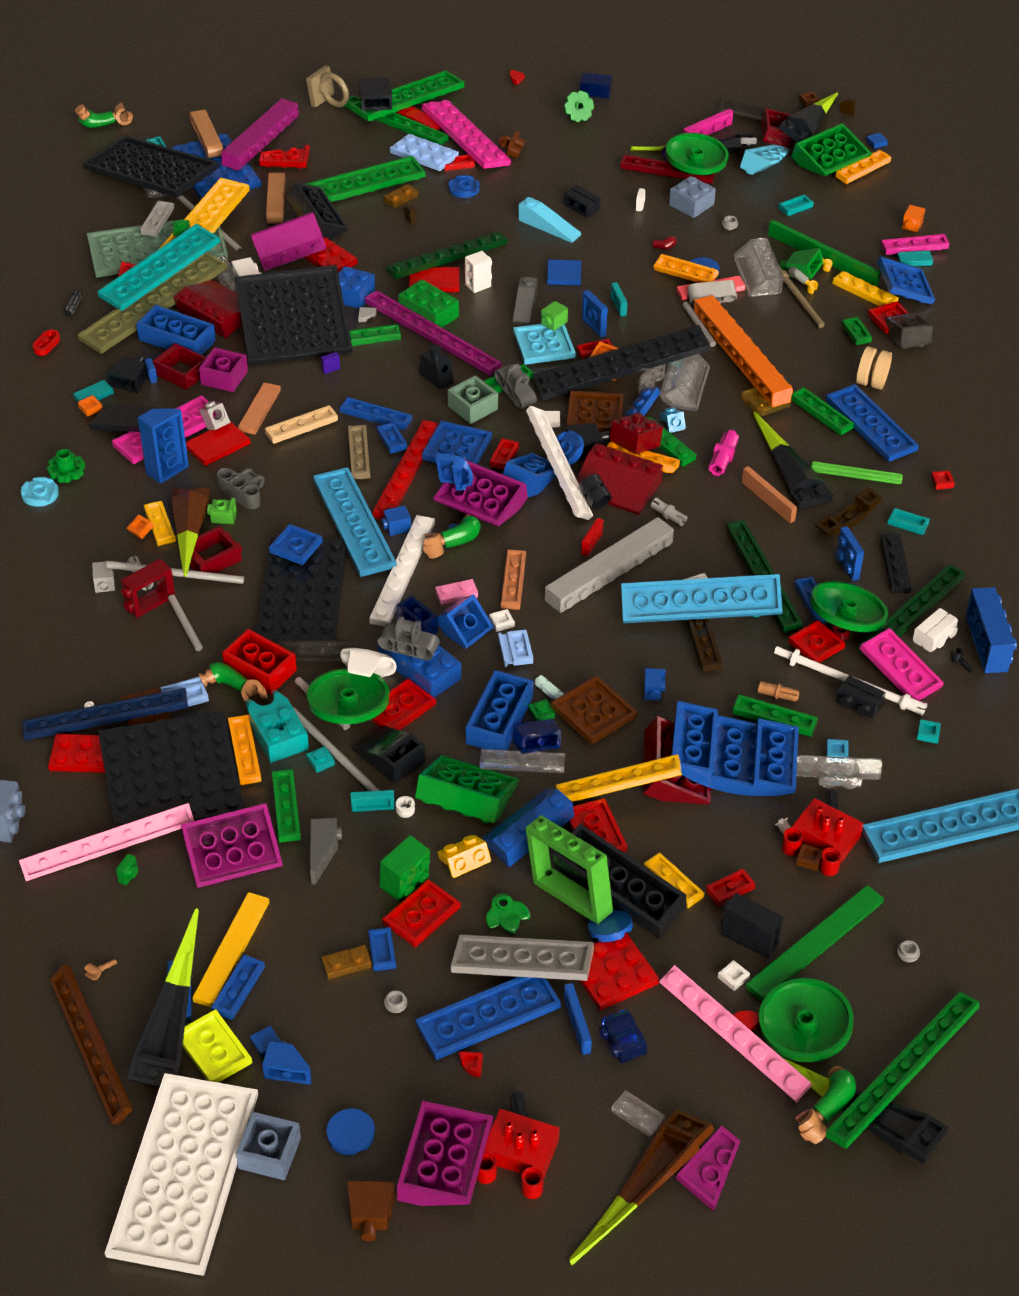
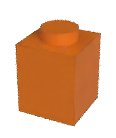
(913, 218)

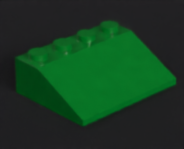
(830, 151)
(466, 788)

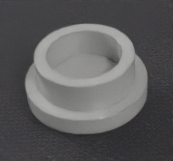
(730, 222)
(908, 951)
(395, 1002)

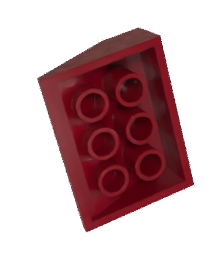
(211, 304)
(626, 476)
(658, 745)

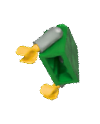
(804, 266)

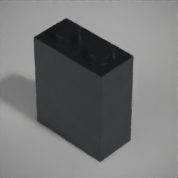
(375, 94)
(751, 925)

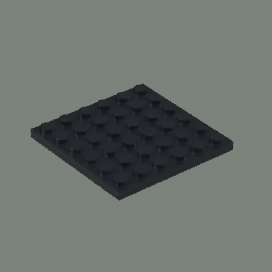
(293, 314)
(170, 765)

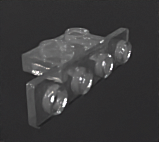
(839, 770)

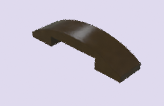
(852, 514)

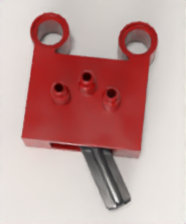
(826, 829)
(519, 1146)

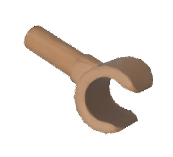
(94, 972)

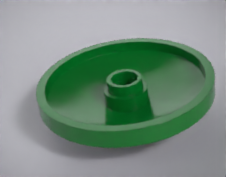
(696, 153)
(848, 606)
(347, 697)
(806, 1020)

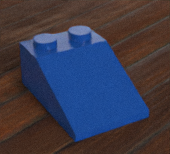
(531, 470)

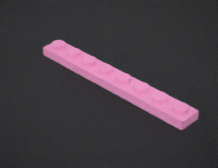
(106, 842)
(736, 1034)

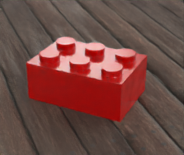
(260, 660)

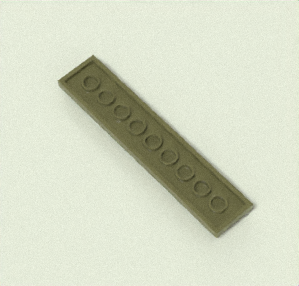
(120, 324)

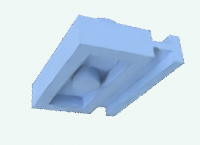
(515, 648)
(195, 690)

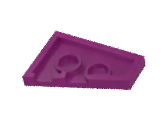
(709, 1167)

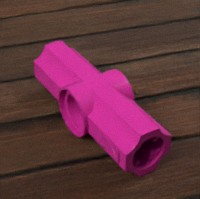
(723, 452)

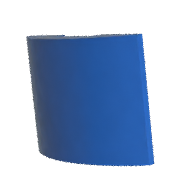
(735, 753)

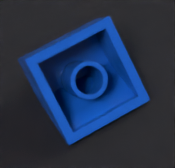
(465, 621)

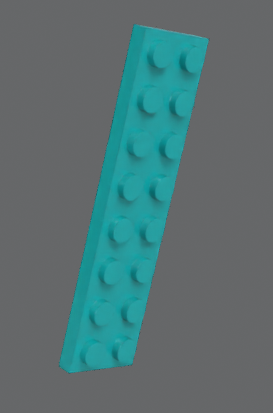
(158, 267)

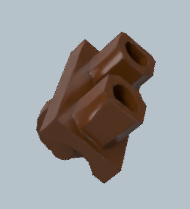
(513, 145)

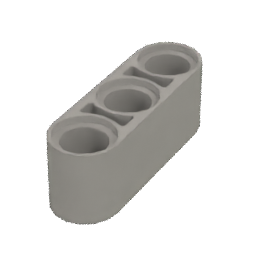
(722, 290)

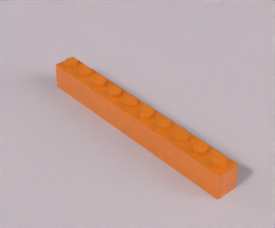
(743, 351)

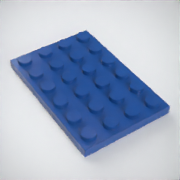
(244, 175)

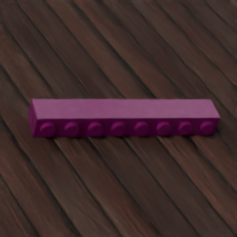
(259, 134)

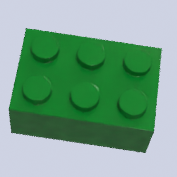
(430, 303)

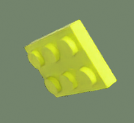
(214, 1047)

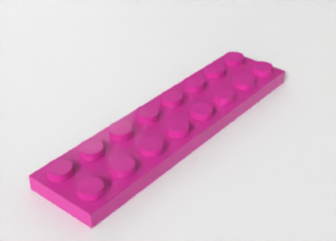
(466, 134)

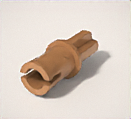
(778, 691)

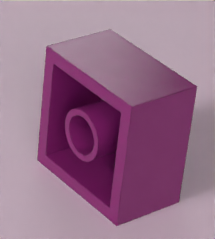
(223, 369)

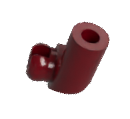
(666, 244)

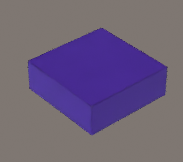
(330, 362)

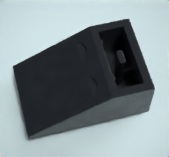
(392, 752)

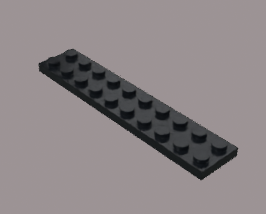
(621, 362)

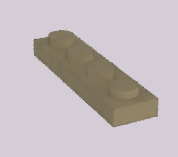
(359, 452)

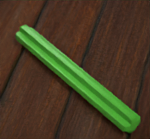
(858, 473)

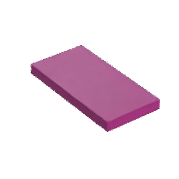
(901, 665)

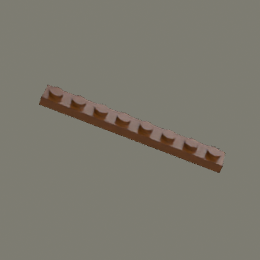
(91, 1045)

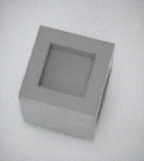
(221, 416)
(103, 577)

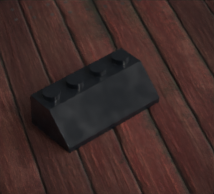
(312, 199)

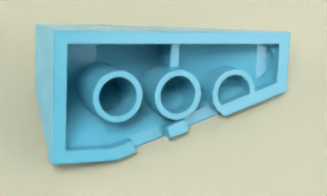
(762, 157)
(544, 218)

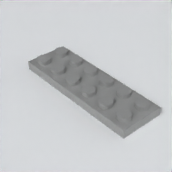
(522, 957)

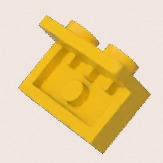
(465, 855)

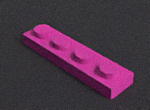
(712, 123)
(917, 243)

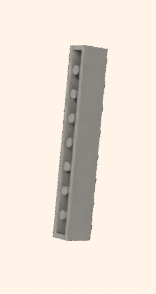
(608, 565)

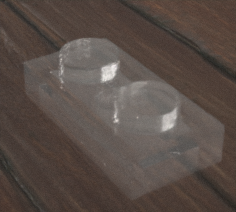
(638, 1113)

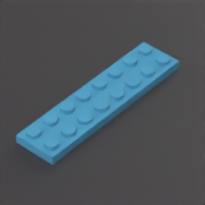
(354, 522)
(701, 598)
(943, 826)

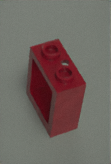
(773, 134)
(173, 355)
(219, 561)
(155, 571)

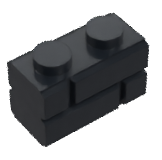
(582, 201)
(860, 697)

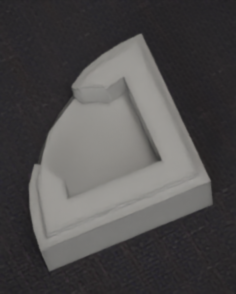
(366, 313)

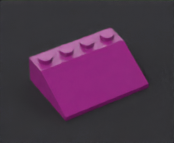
(490, 497)
(231, 845)
(443, 1156)

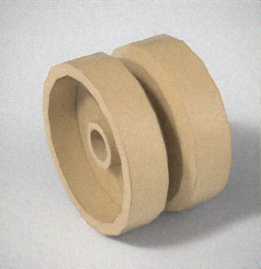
(874, 367)

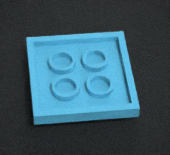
(542, 344)

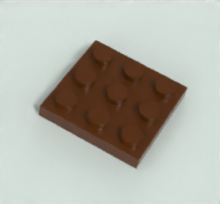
(594, 408)
(594, 710)

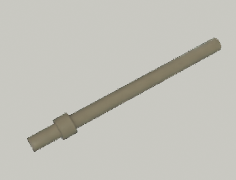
(801, 299)

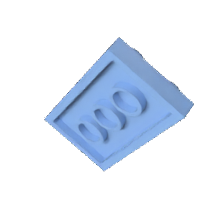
(424, 151)

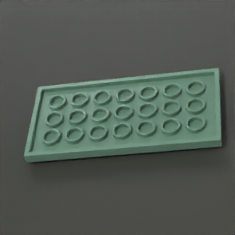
(128, 245)

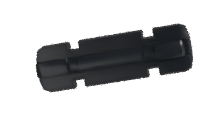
(73, 303)

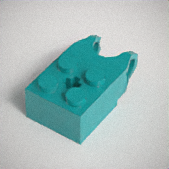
(277, 728)

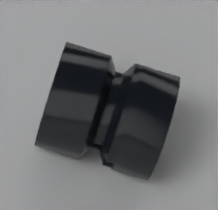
(595, 491)

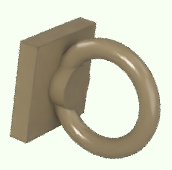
(321, 88)

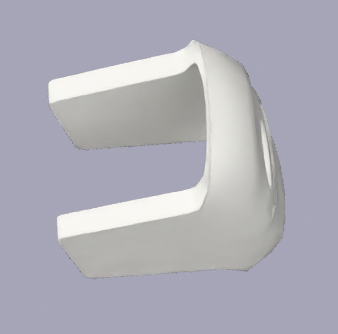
(367, 662)

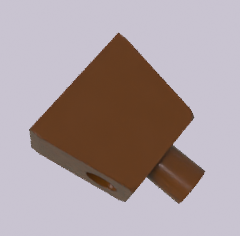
(371, 1206)

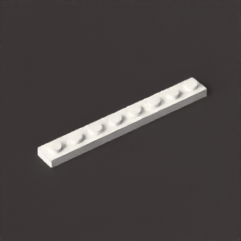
(559, 463)
(401, 574)

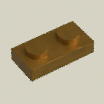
(401, 196)
(346, 962)

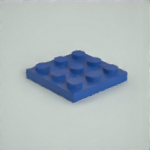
(905, 280)
(457, 440)

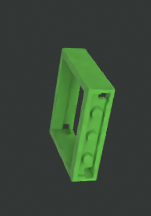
(593, 904)

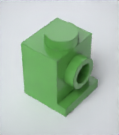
(222, 511)

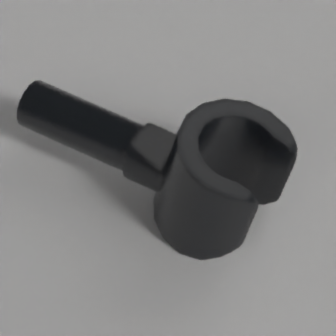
(958, 658)

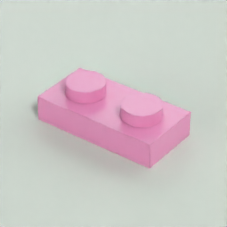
(455, 591)

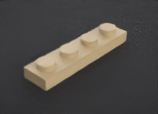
(301, 424)

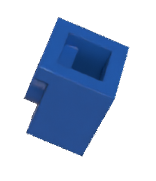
(654, 683)

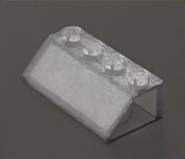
(759, 268)
(685, 382)

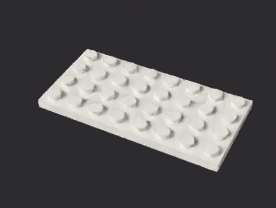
(182, 1175)

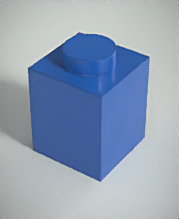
(396, 520)

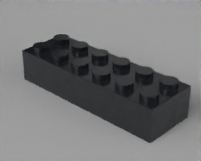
(633, 887)

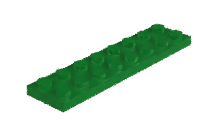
(414, 93)
(370, 178)

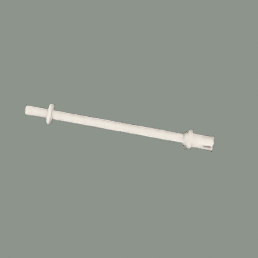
(904, 701)

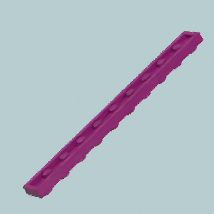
(433, 332)

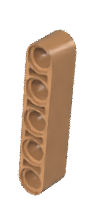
(206, 133)
(275, 198)

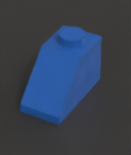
(285, 1064)

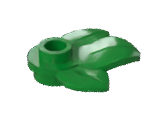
(506, 916)

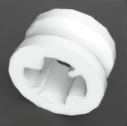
(403, 811)

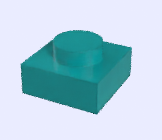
(928, 731)
(320, 759)

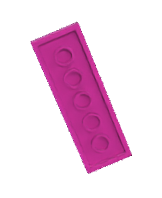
(130, 443)

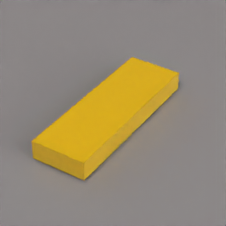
(162, 528)
(666, 870)

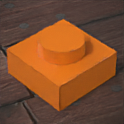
(89, 405)
(140, 526)

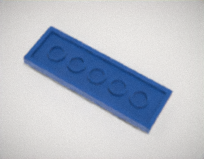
(872, 423)
(486, 1015)

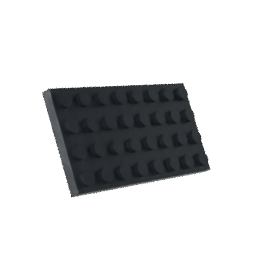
(151, 166)
(304, 598)

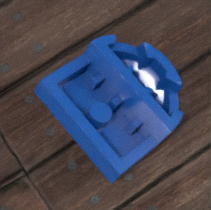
(454, 470)

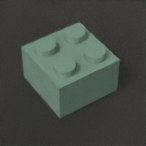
(472, 399)

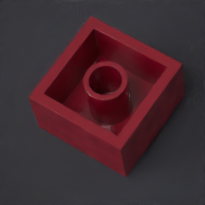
(636, 433)

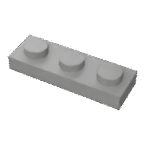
(157, 218)

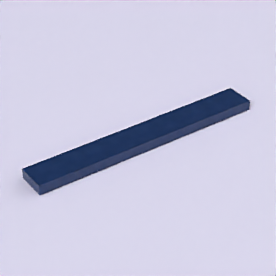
(105, 714)

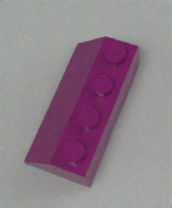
(288, 241)

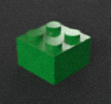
(404, 868)

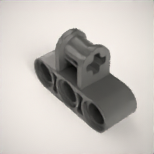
(516, 385)
(241, 486)
(408, 639)

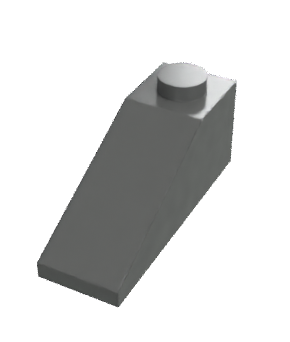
(525, 300)
(323, 845)

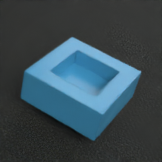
(837, 748)

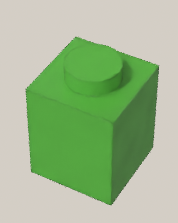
(554, 315)

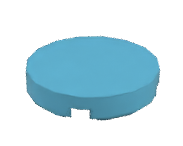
(39, 491)

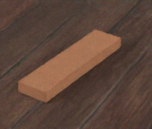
(259, 408)
(769, 494)
(513, 579)

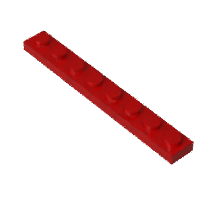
(405, 470)

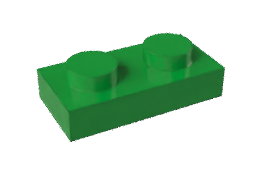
(856, 331)

